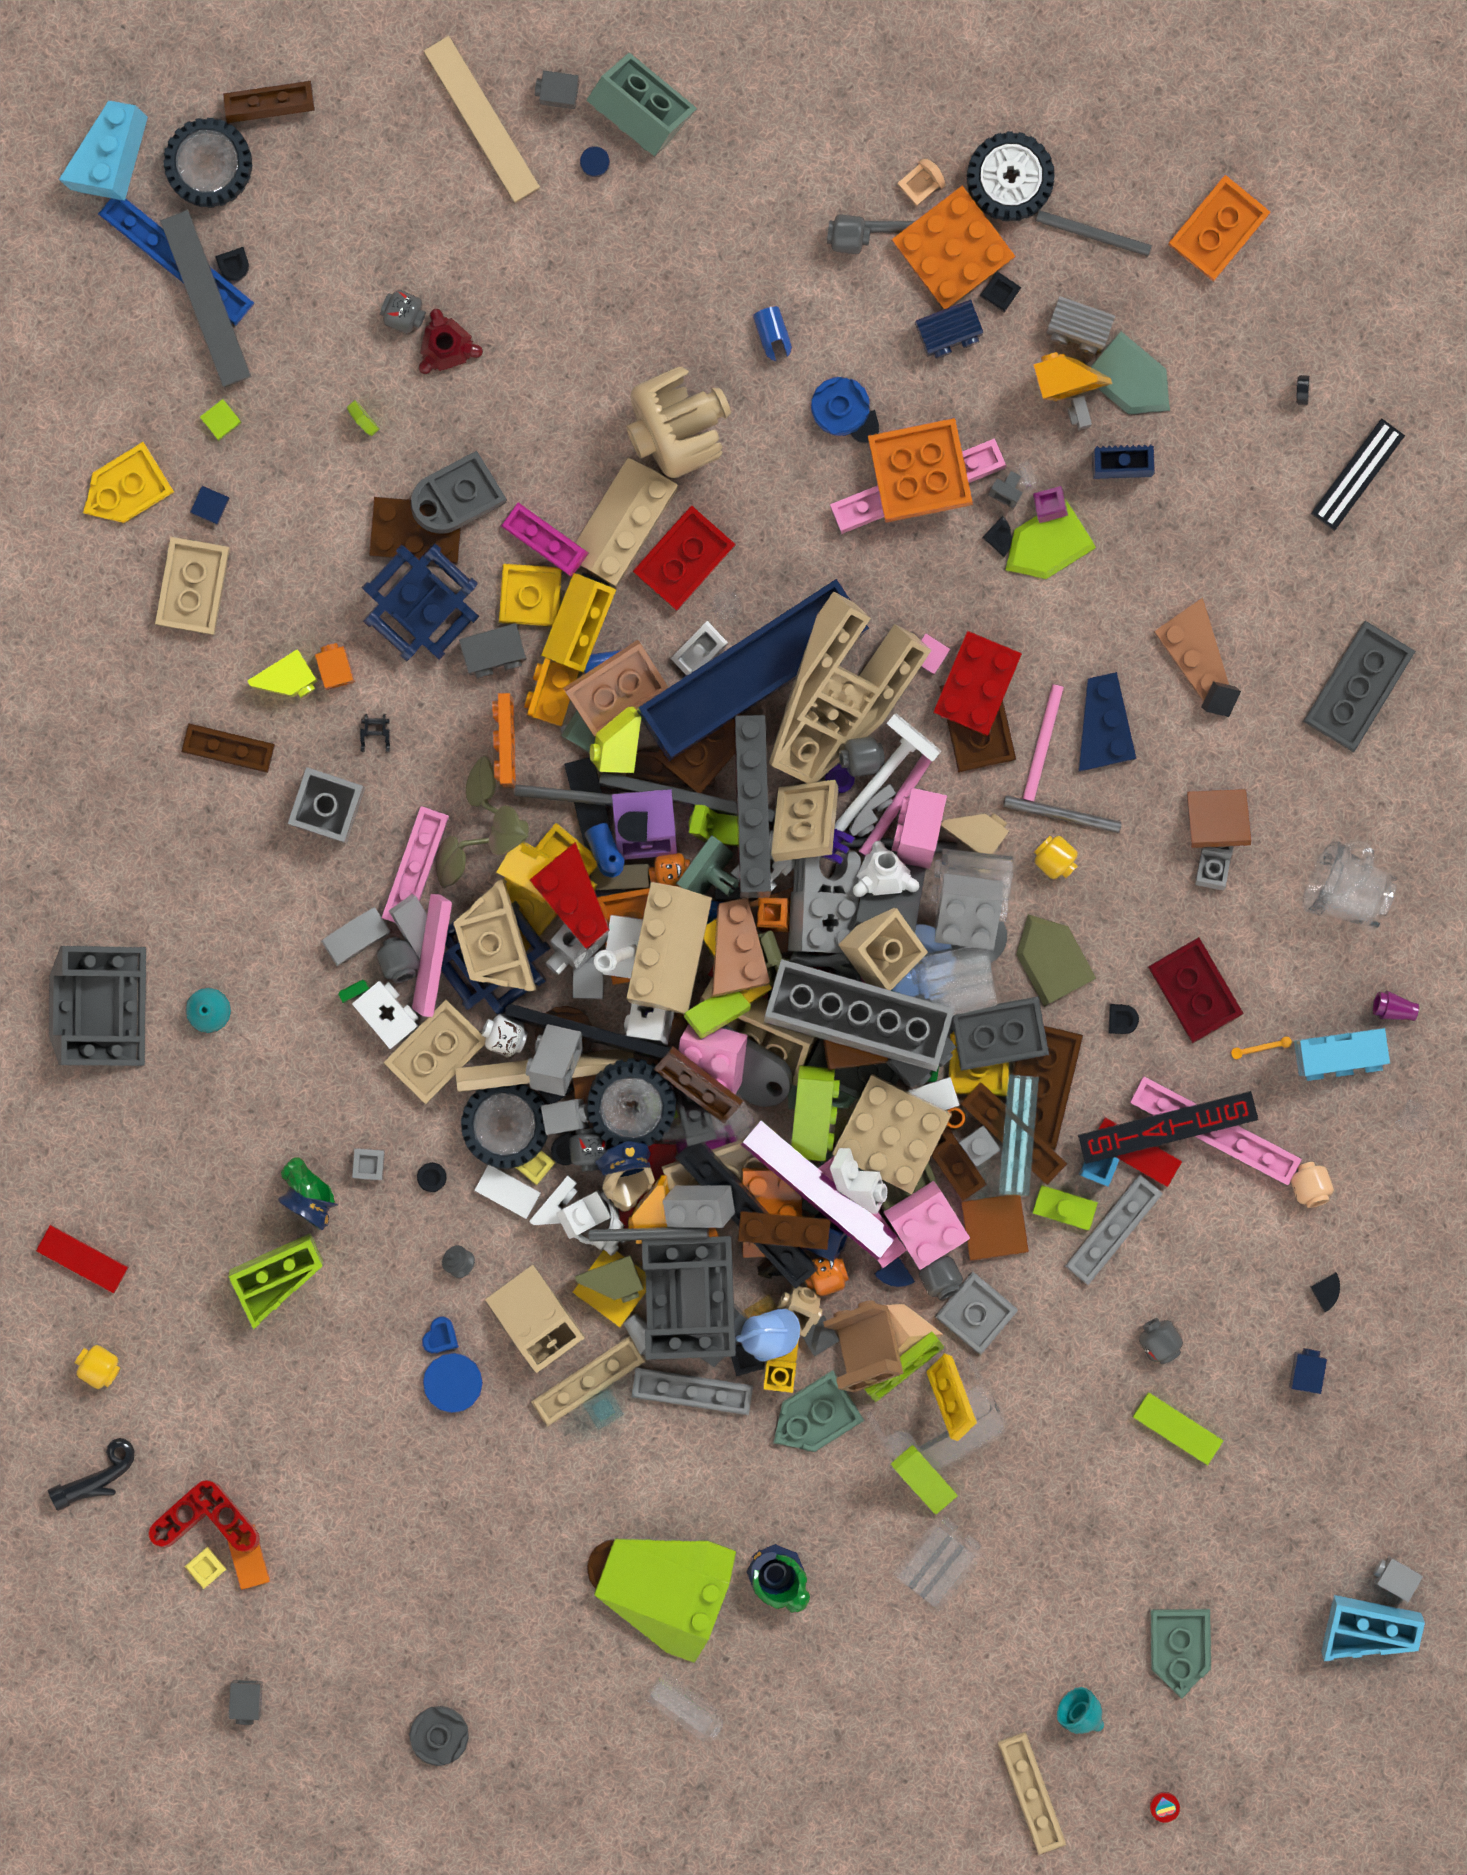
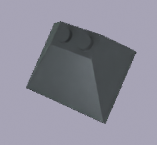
(97, 1005)
(689, 1298)

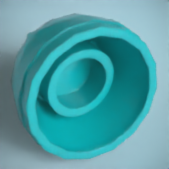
(208, 1010)
(1080, 1711)

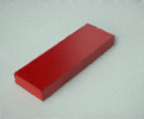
(1150, 1161)
(82, 1259)

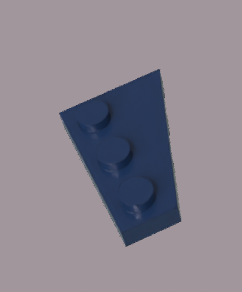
(1105, 725)

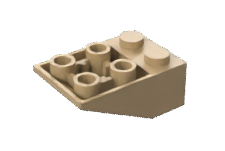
(535, 1318)

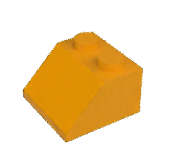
(1066, 377)

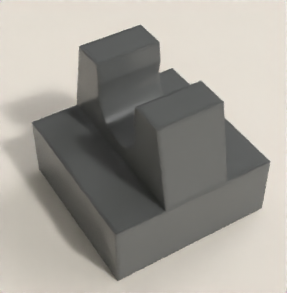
(1006, 492)

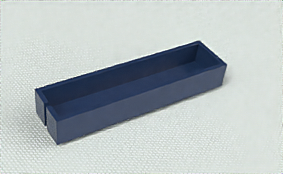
(734, 678)

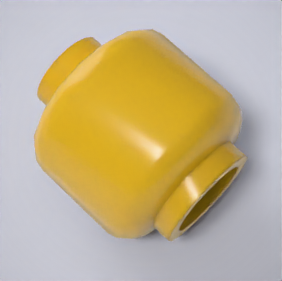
(1056, 857)
(97, 1367)

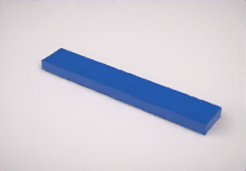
(153, 241)

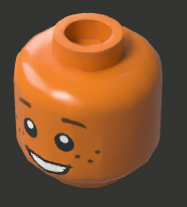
(668, 869)
(829, 1276)

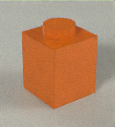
(334, 666)

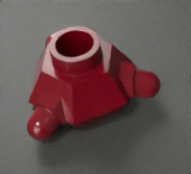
(445, 344)

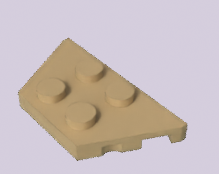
(493, 941)

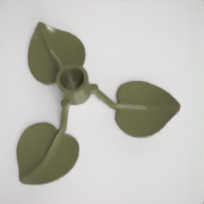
(506, 832)

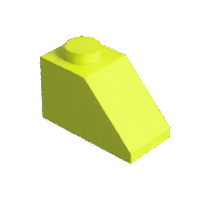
(286, 677)
(617, 743)

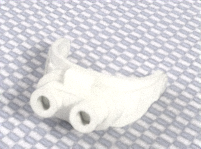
(609, 1246)

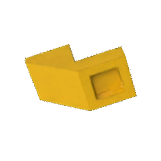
(781, 1372)

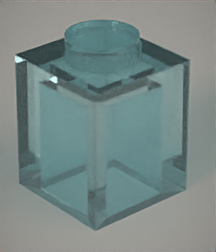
(603, 1408)

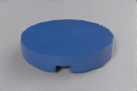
(840, 406)
(452, 1382)

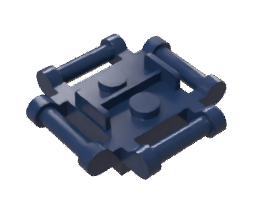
(420, 602)
(486, 989)

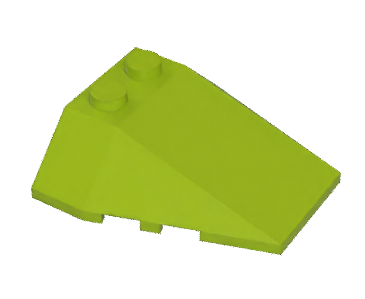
(668, 1589)

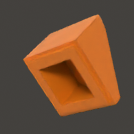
(773, 914)

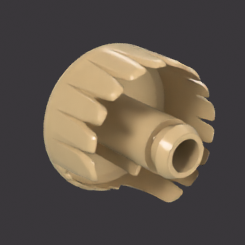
(670, 420)

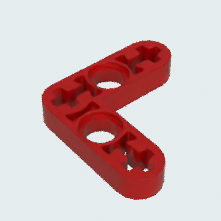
(200, 1510)

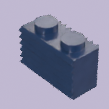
(949, 328)
(1123, 462)

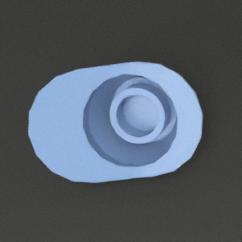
(770, 1334)

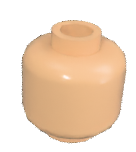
(1312, 1185)

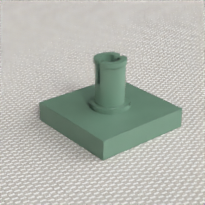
(708, 869)

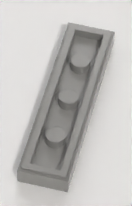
(1113, 1229)
(692, 1391)

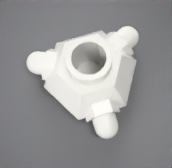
(883, 873)

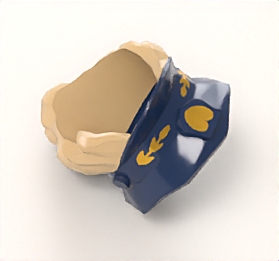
(626, 1173)

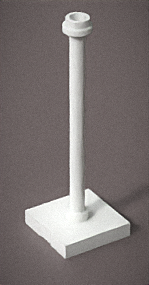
(910, 741)
(621, 947)

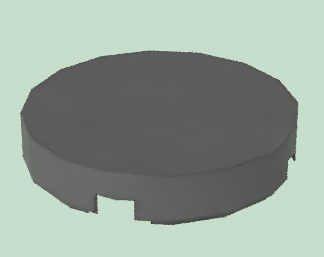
(439, 1724)

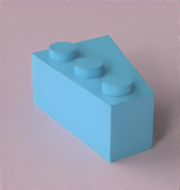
(107, 153)
(1342, 1053)
(1370, 1628)

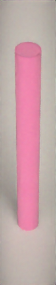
(1043, 742)
(893, 809)

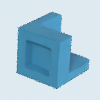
(1100, 1171)

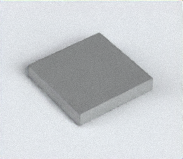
(976, 1313)

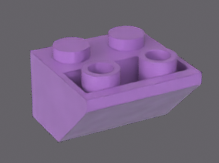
(660, 824)

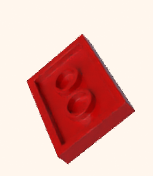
(684, 558)
(977, 683)

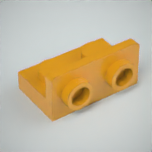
(549, 699)

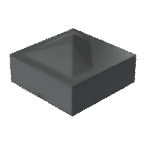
(820, 1338)

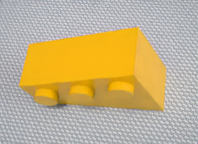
(522, 865)

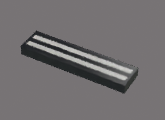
(1357, 474)

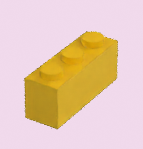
(578, 622)

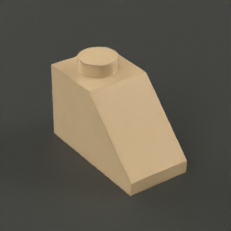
(978, 832)

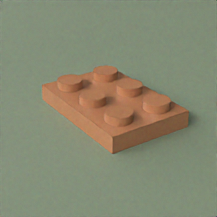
(614, 685)

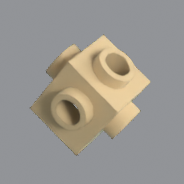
(804, 1304)

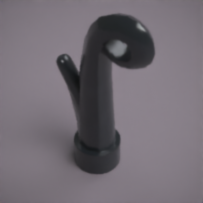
(93, 1484)

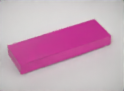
(544, 539)

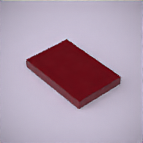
(1195, 990)

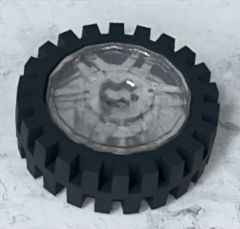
(203, 185)
(630, 1083)
(504, 1148)

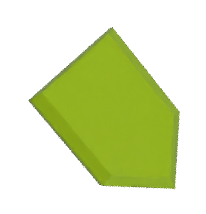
(1048, 546)

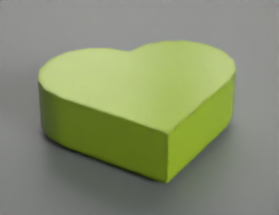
(362, 418)

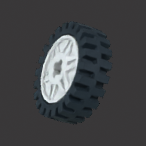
(1031, 186)

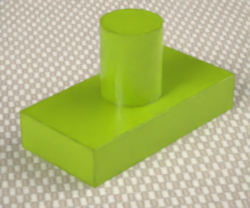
(1065, 1207)

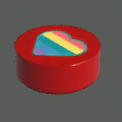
(1164, 1807)

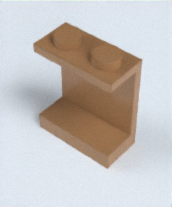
(866, 1346)

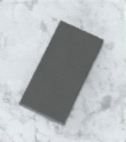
(1359, 686)

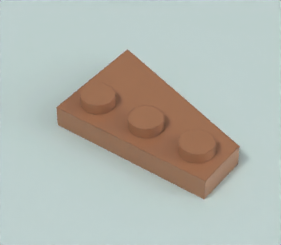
(1194, 647)
(738, 952)

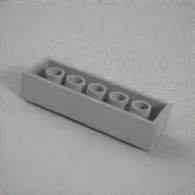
(859, 1015)

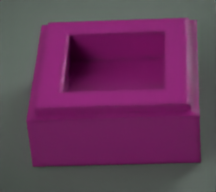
(1050, 504)

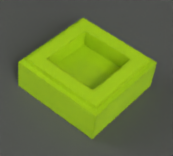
(220, 419)

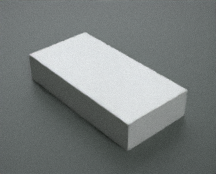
(507, 1191)

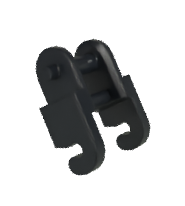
(385, 732)

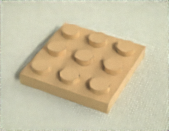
(893, 1133)

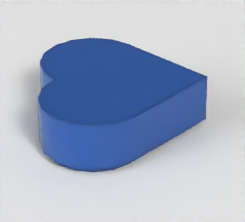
(441, 1337)

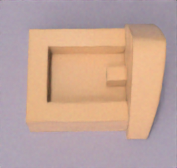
(922, 181)

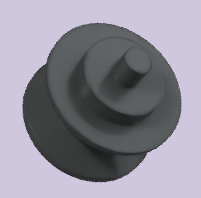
(458, 1261)

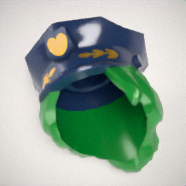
(307, 1193)
(779, 1578)

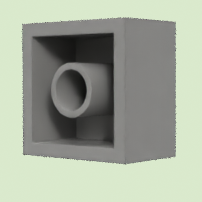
(326, 805)
(968, 911)

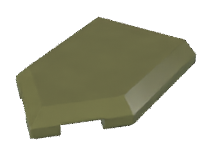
(1052, 959)

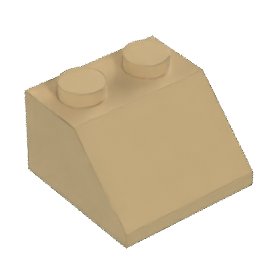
(883, 949)

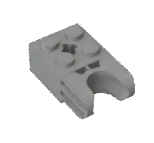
(822, 899)

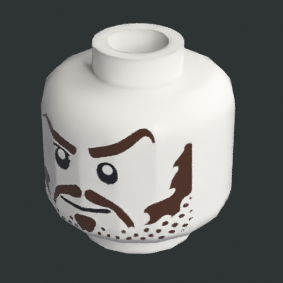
(504, 1035)

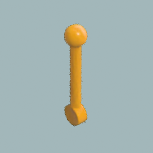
(1285, 1042)

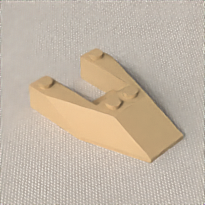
(835, 704)

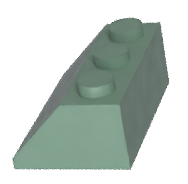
(641, 104)

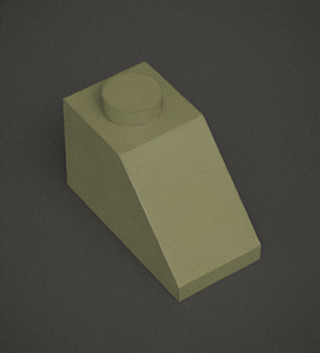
(613, 1279)

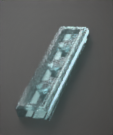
(1018, 1135)

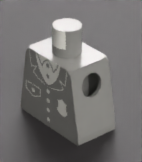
(570, 950)

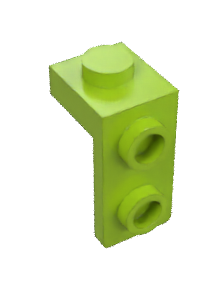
(707, 822)

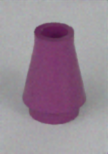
(1391, 1006)

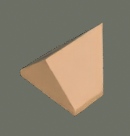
(908, 1327)

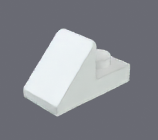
(699, 649)
(547, 1212)
(583, 1214)

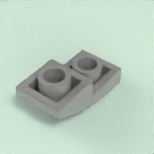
(864, 820)
(1214, 867)
(355, 936)

